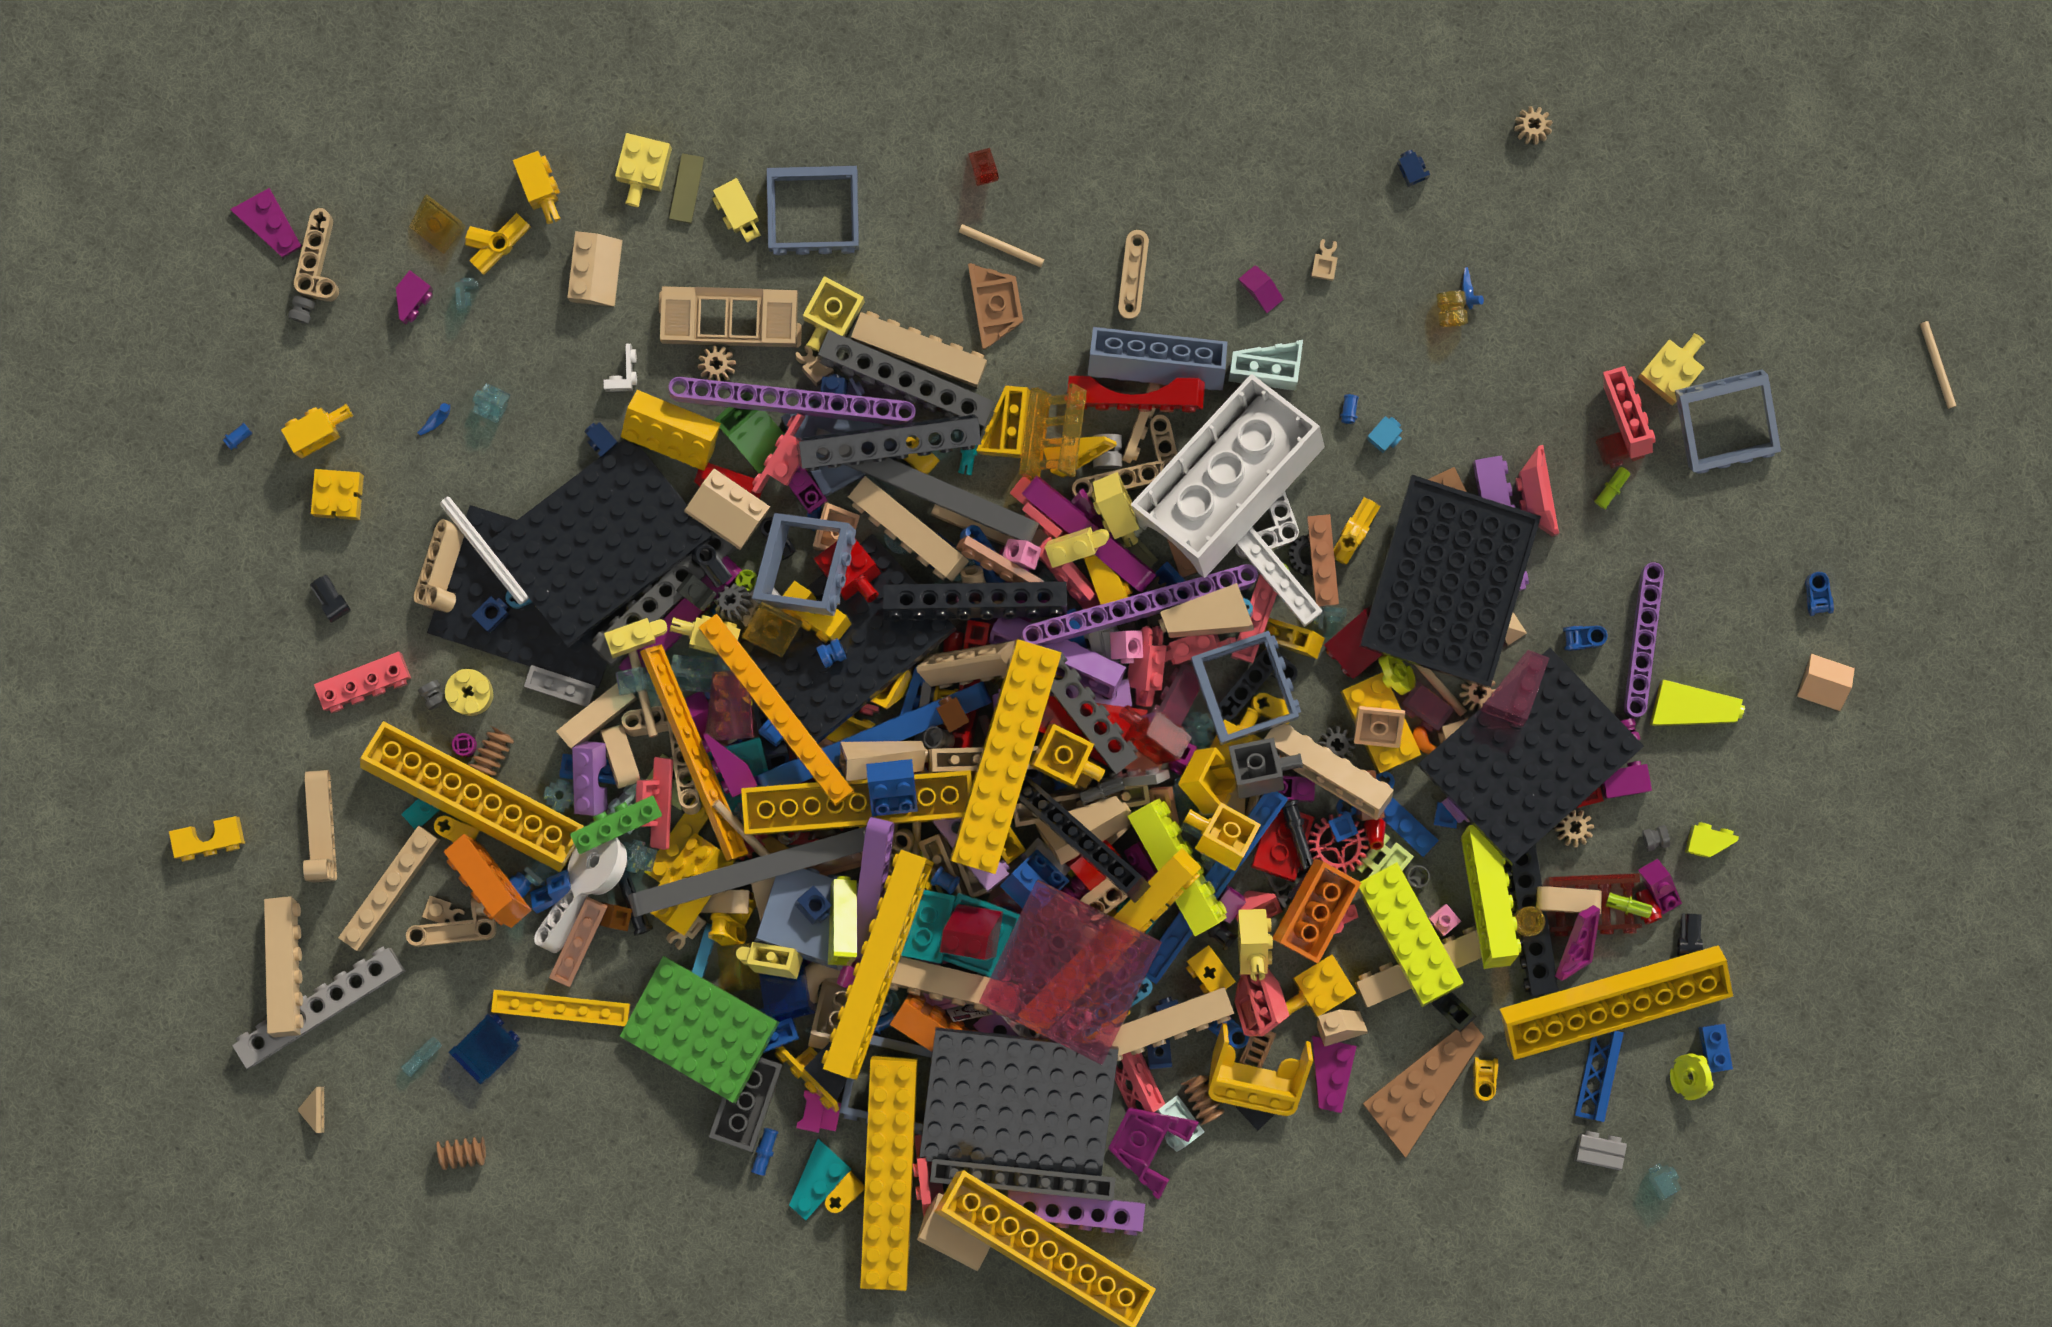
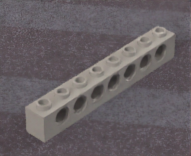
(390, 969)

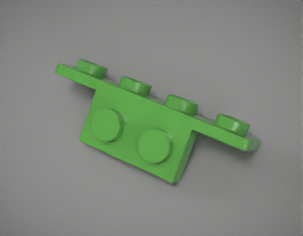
(609, 826)

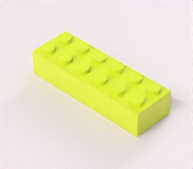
(1162, 841)
(1490, 900)
(1409, 934)

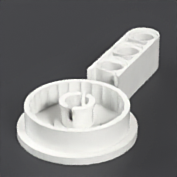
(589, 873)

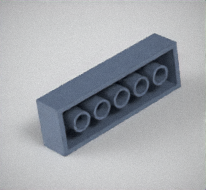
(1156, 357)

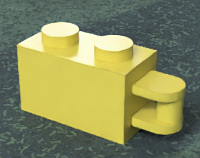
(736, 208)
(1075, 546)
(634, 636)
(771, 959)

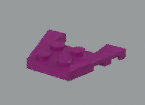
(1140, 1139)

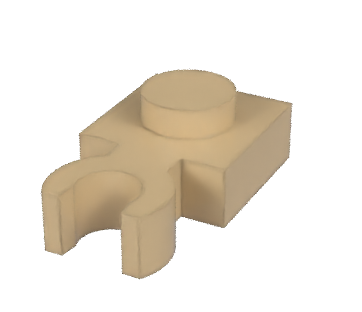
(1325, 265)
(812, 367)
(439, 910)
(691, 933)

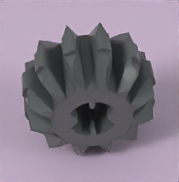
(733, 603)
(1341, 739)

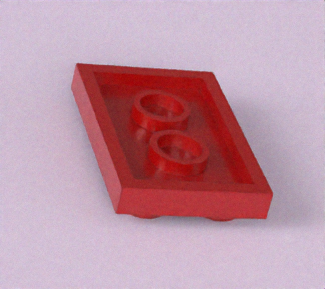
(1276, 849)

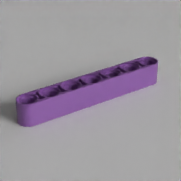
(1650, 631)
(872, 876)

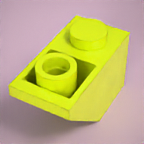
(1708, 842)

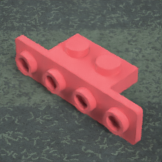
(784, 461)
(1050, 528)
(1076, 583)
(661, 789)
(927, 1190)

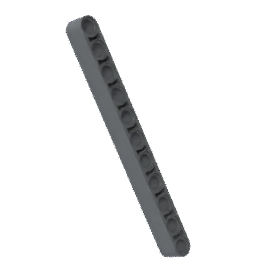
(943, 495)
(747, 872)

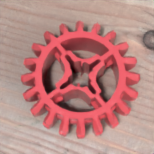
(1341, 860)

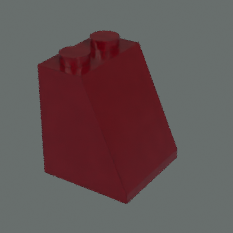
(1346, 649)
(972, 932)

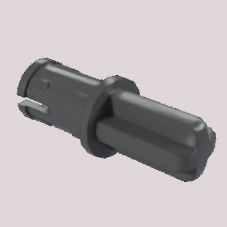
(1102, 790)

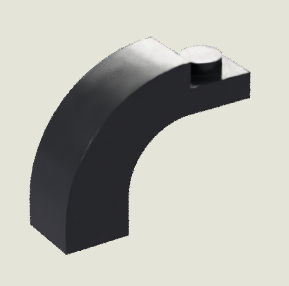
(774, 755)

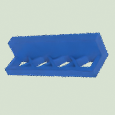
(1606, 1080)

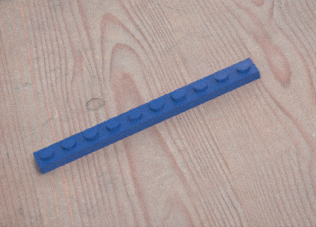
(1219, 875)

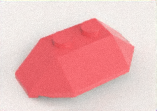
(1537, 492)
(1260, 1004)

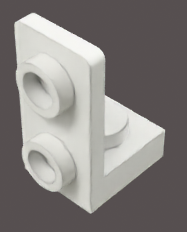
(617, 383)

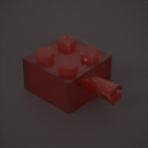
(1155, 735)

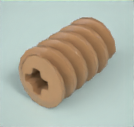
(492, 752)
(1203, 1101)
(461, 1153)

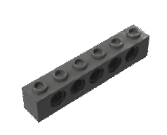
(1127, 751)

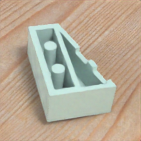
(1273, 365)

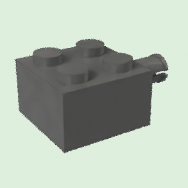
(1259, 767)

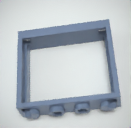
(812, 173)
(1717, 388)
(773, 555)
(1278, 666)
(853, 1114)

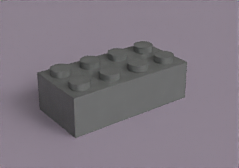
(742, 1121)

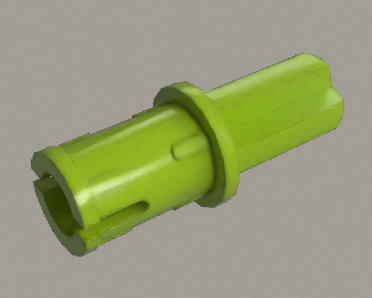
(1612, 488)
(1629, 905)

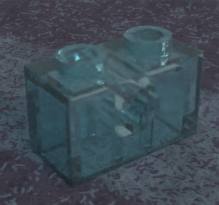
(694, 672)

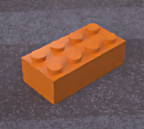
(487, 881)
(1316, 910)
(919, 1019)

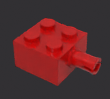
(858, 573)

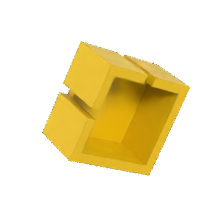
(335, 493)
(1207, 784)

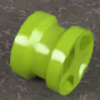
(745, 577)

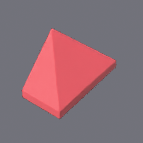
(1261, 900)

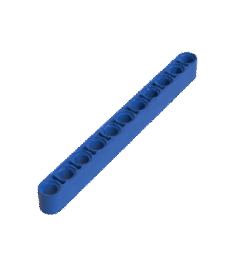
(891, 730)

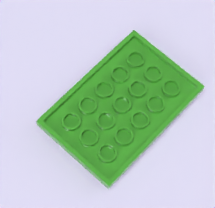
(699, 1029)

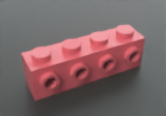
(1628, 412)
(362, 681)

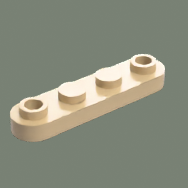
(1133, 274)
(1139, 430)

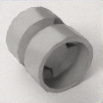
(1110, 459)

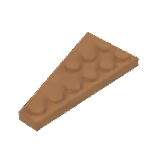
(1416, 1093)

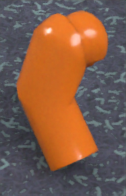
(1422, 740)

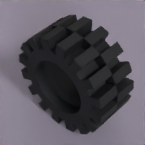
(1294, 556)

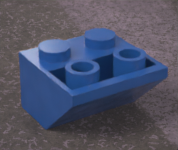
(891, 787)
(1023, 879)

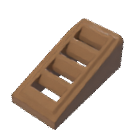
(1271, 1035)

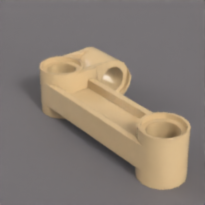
(454, 931)

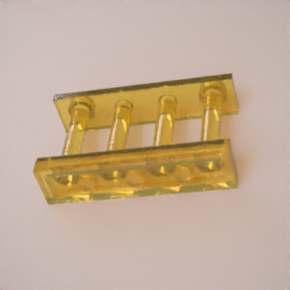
(1036, 428)

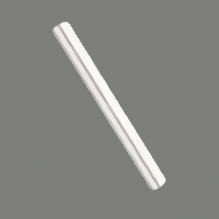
(484, 550)

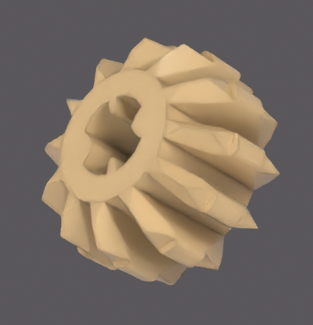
(1534, 133)
(723, 359)
(1474, 698)
(1582, 828)

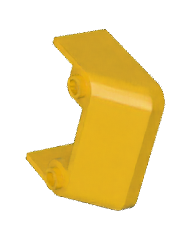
(1257, 1087)

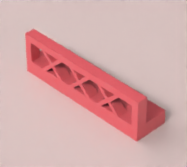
(1262, 603)
(1143, 1083)

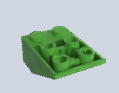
(750, 432)

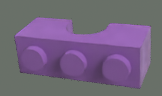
(587, 762)

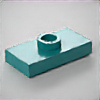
(419, 813)

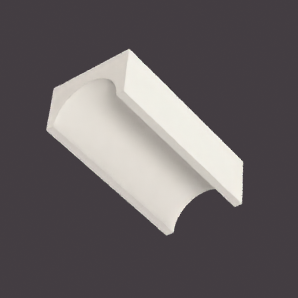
(1229, 474)

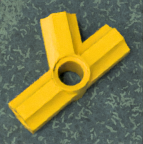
(486, 242)
(1355, 530)

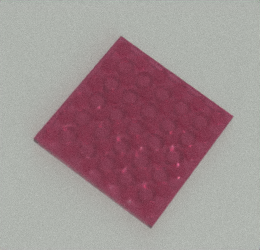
(1070, 972)

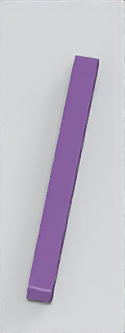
(782, 394)
(1126, 605)

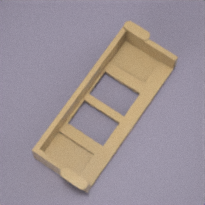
(775, 316)

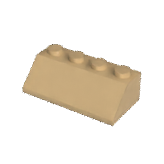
(966, 665)

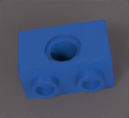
(1716, 1047)

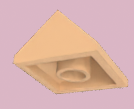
(833, 513)
(1826, 682)
(1379, 726)

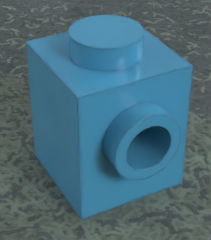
(1385, 434)

